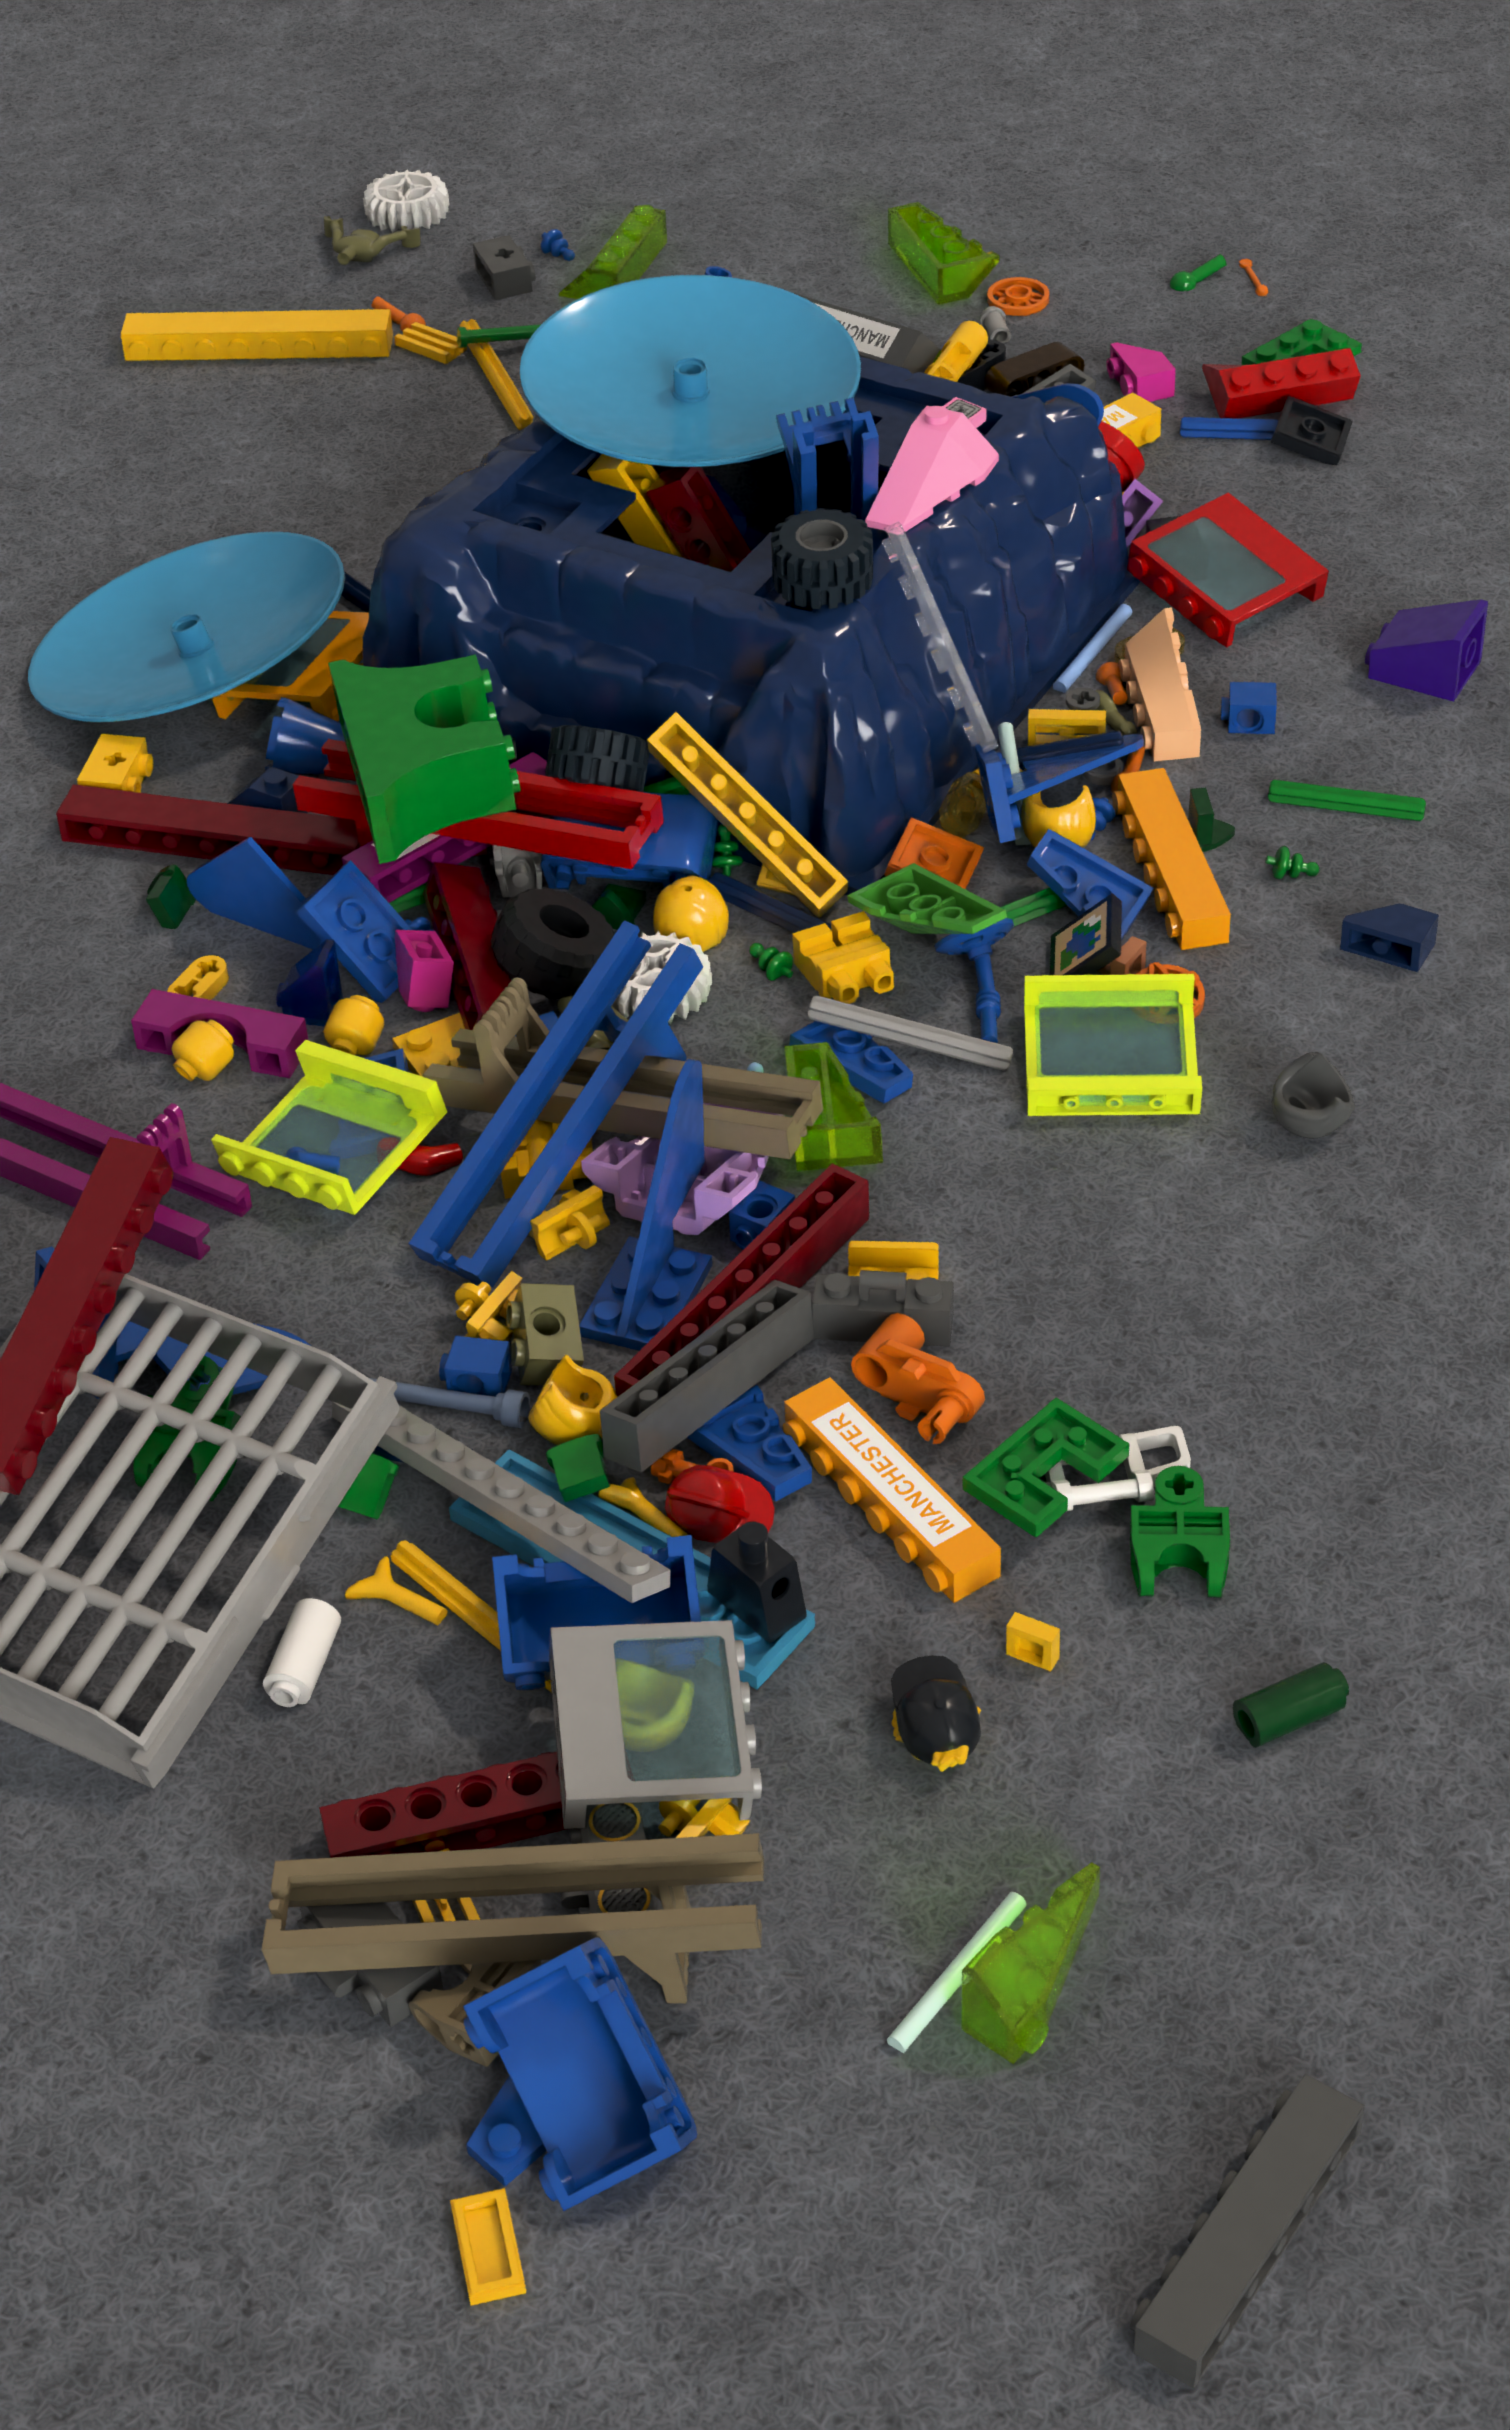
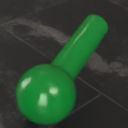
(1187, 281)

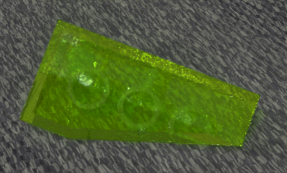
(1020, 1973)

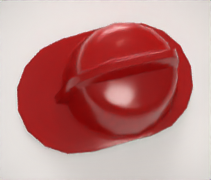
(716, 1502)

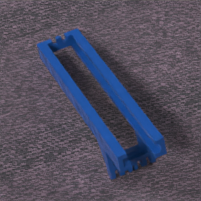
(861, 444)
(587, 1011)

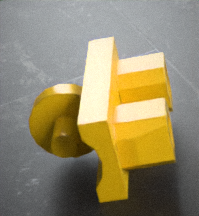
(570, 1222)
(486, 1309)
(716, 1816)

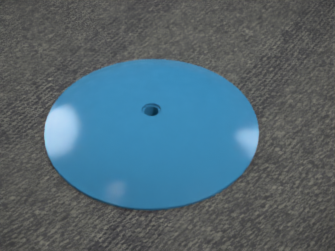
(686, 369)
(186, 627)

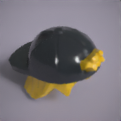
(934, 1711)

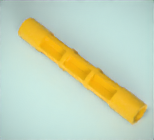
(959, 351)

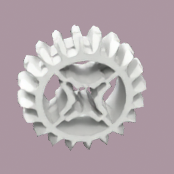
(406, 200)
(649, 969)

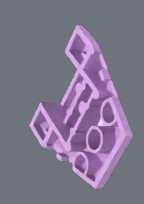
(628, 1172)

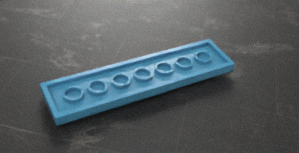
(760, 1656)

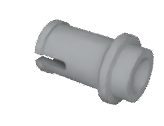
(993, 321)

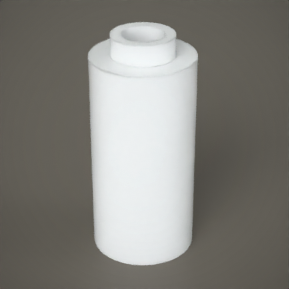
(301, 1652)

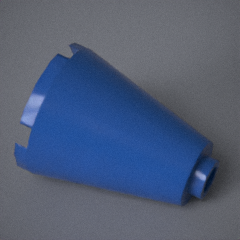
(298, 739)

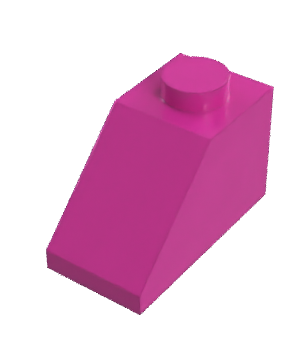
(423, 969)

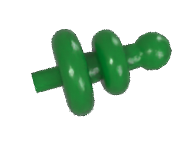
(725, 848)
(1294, 865)
(772, 961)

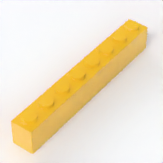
(257, 335)

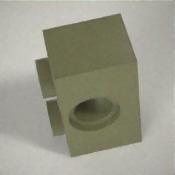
(544, 1330)

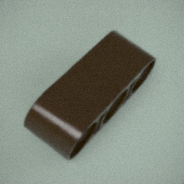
(1030, 368)

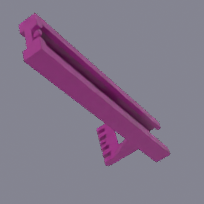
(68, 1183)

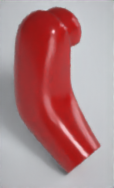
(432, 1159)

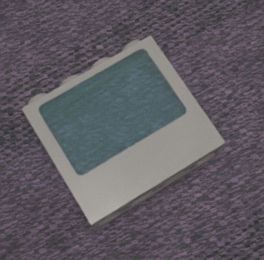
(651, 1715)

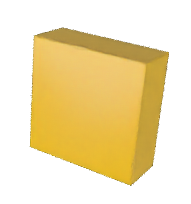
(1032, 1641)

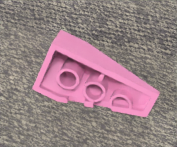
(932, 465)

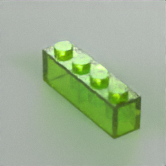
(938, 253)
(625, 254)

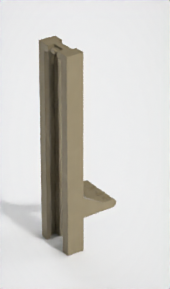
(504, 1056)
(650, 1939)

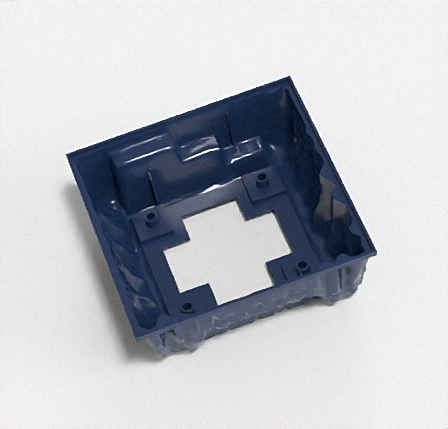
(813, 707)

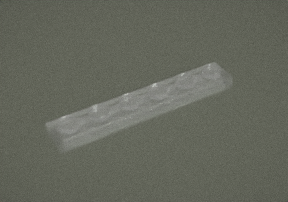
(931, 622)

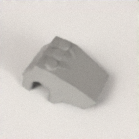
(517, 870)

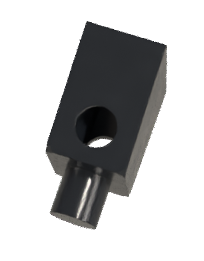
(757, 1581)

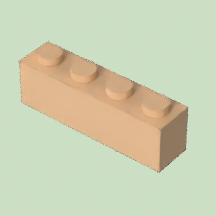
(1160, 691)

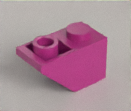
(1141, 371)

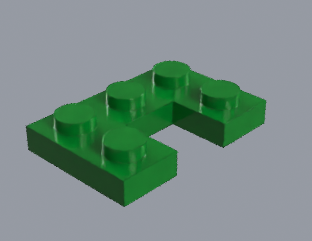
(1302, 340)
(1012, 1472)

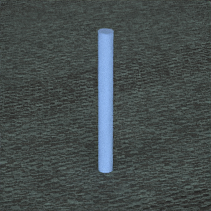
(1092, 648)

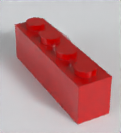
(1264, 387)

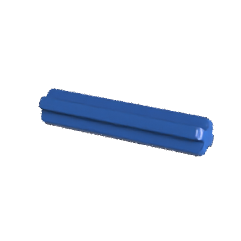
(1227, 428)

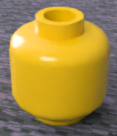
(354, 1025)
(202, 1050)

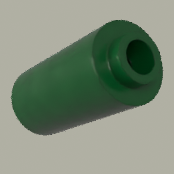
(1291, 1703)

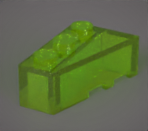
(844, 1129)

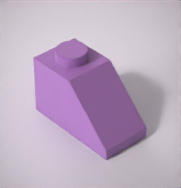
(1138, 507)

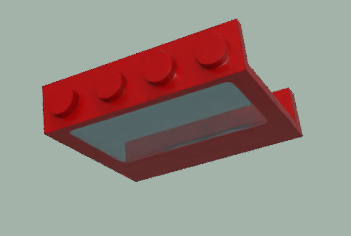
(1223, 566)

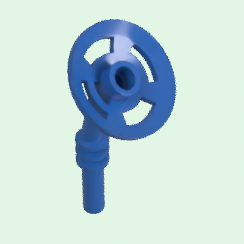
(979, 949)

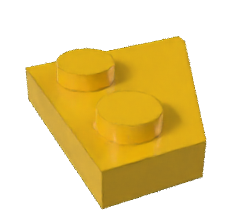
(431, 1044)

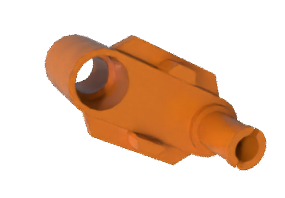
(917, 1380)

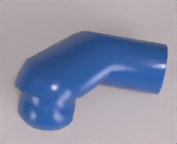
(322, 1161)

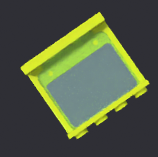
(1111, 1045)
(337, 1109)

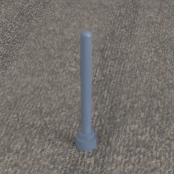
(504, 1407)

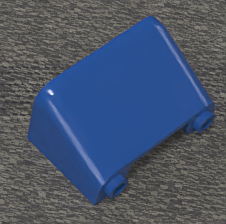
(677, 850)
(561, 1596)
(584, 2071)

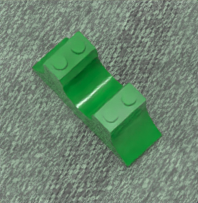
(423, 748)

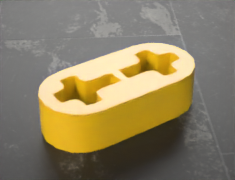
(204, 987)

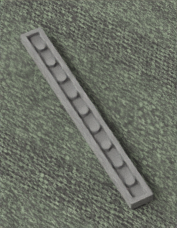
(521, 1507)

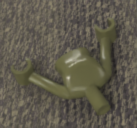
(365, 244)

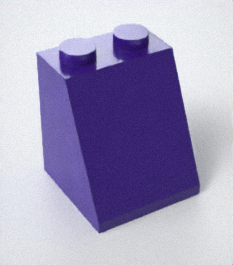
(1430, 648)

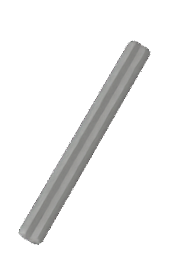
(910, 1033)

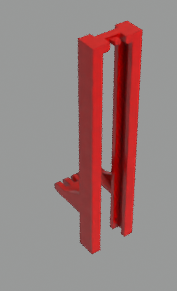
(618, 807)

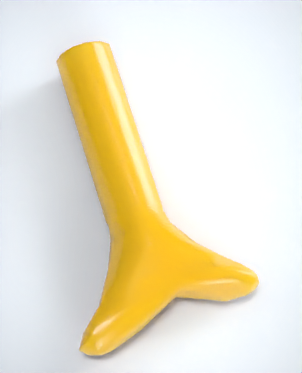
(630, 1498)
(384, 1587)

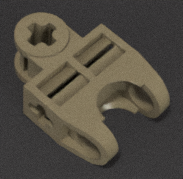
(443, 2011)

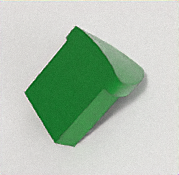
(579, 1466)
(371, 1487)

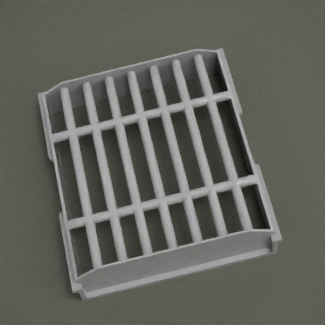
(284, 1360)

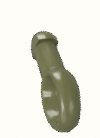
(1113, 717)

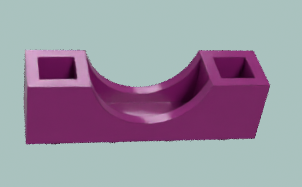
(262, 1034)

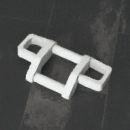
(1140, 1481)

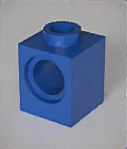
(1250, 707)
(757, 1212)
(477, 1366)

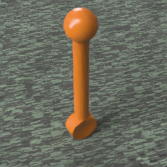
(1261, 290)

